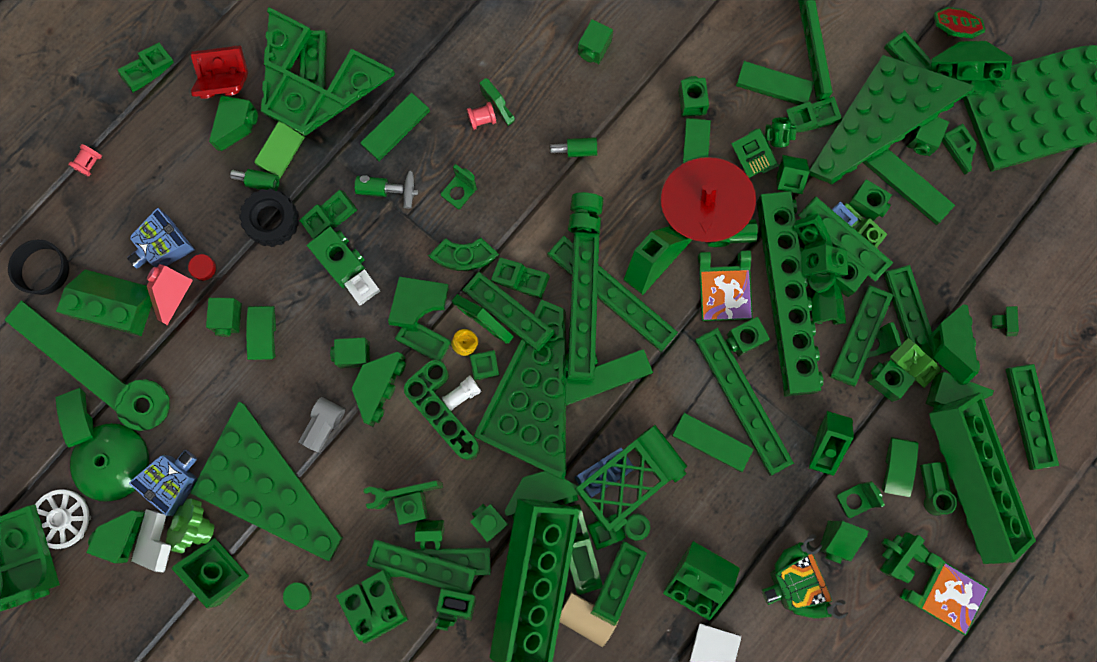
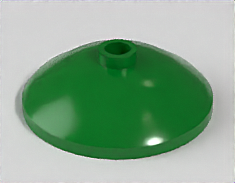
(124, 458)

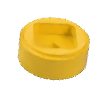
(464, 342)

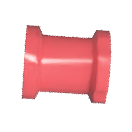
(481, 115)
(85, 160)

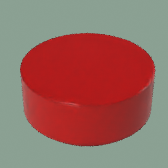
(202, 267)

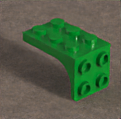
(24, 559)

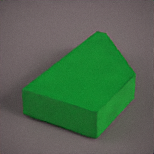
(960, 146)

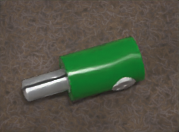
(577, 147)
(257, 179)
(375, 186)

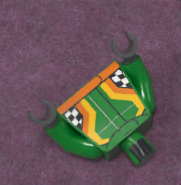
(801, 583)

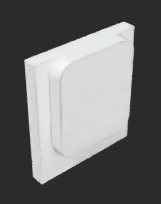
(714, 645)

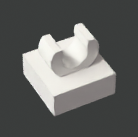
(362, 287)

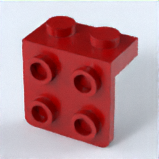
(219, 71)

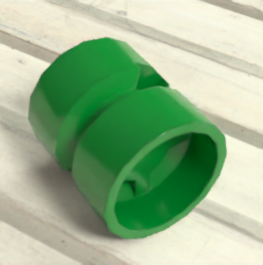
(585, 213)

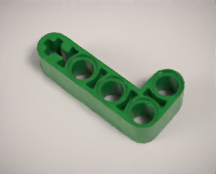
(445, 416)

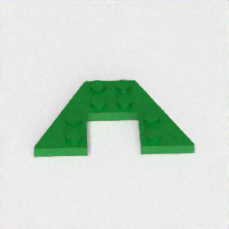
(299, 101)

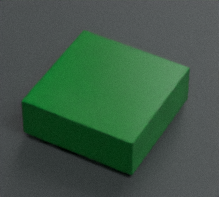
(484, 365)

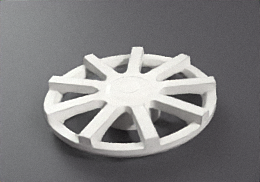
(61, 518)

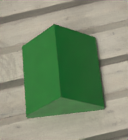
(211, 574)

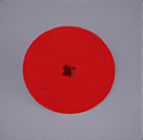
(691, 196)

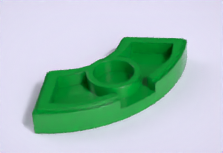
(463, 257)

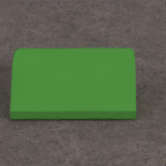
(279, 149)

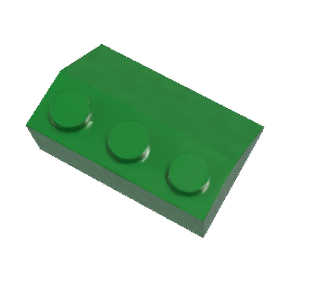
(106, 302)

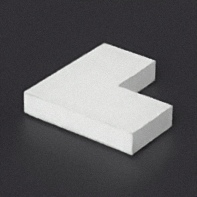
(149, 549)

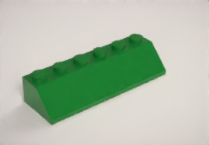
(982, 479)
(534, 582)

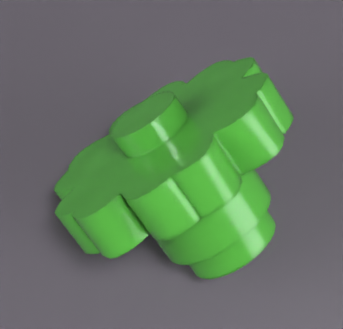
(189, 527)

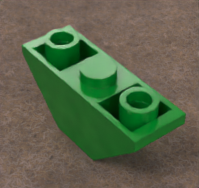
(973, 62)
(654, 257)
(955, 345)
(376, 385)
(542, 487)

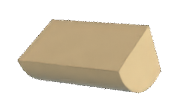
(577, 617)

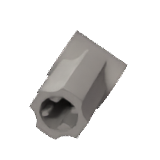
(324, 418)

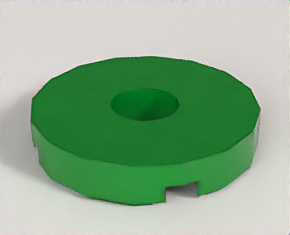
(126, 404)

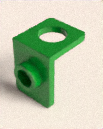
(463, 179)
(830, 260)
(888, 340)
(869, 495)

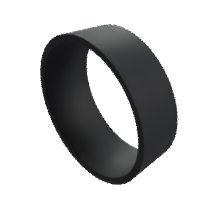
(19, 257)

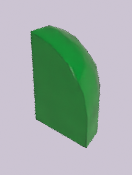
(829, 306)

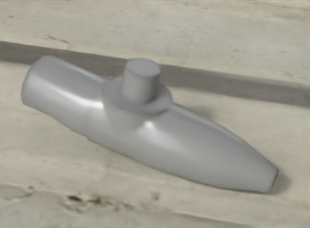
(409, 191)

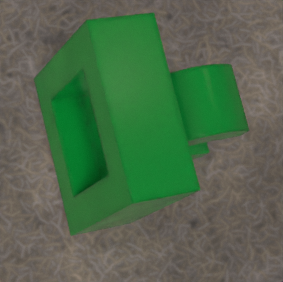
(1008, 321)
(429, 531)

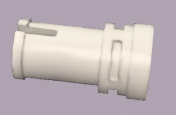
(467, 389)

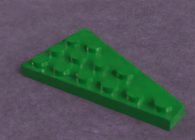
(884, 111)
(530, 402)
(259, 486)

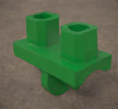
(899, 554)

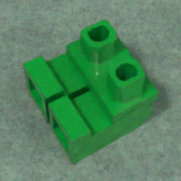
(372, 607)

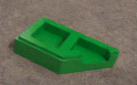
(497, 101)

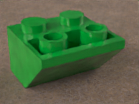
(702, 581)

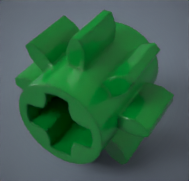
(780, 132)

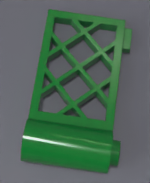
(658, 456)

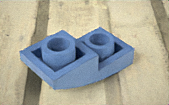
(613, 474)

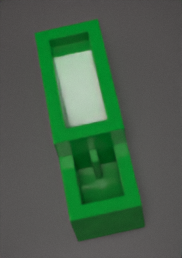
(583, 561)

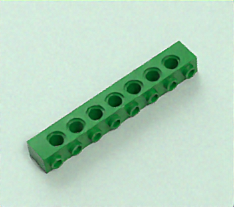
(793, 382)

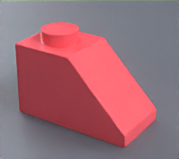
(166, 291)

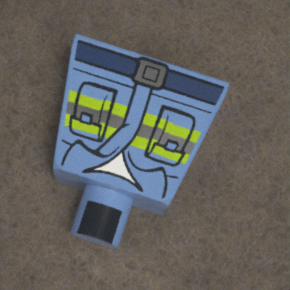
(158, 242)
(167, 482)

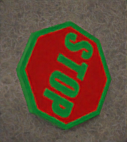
(959, 22)

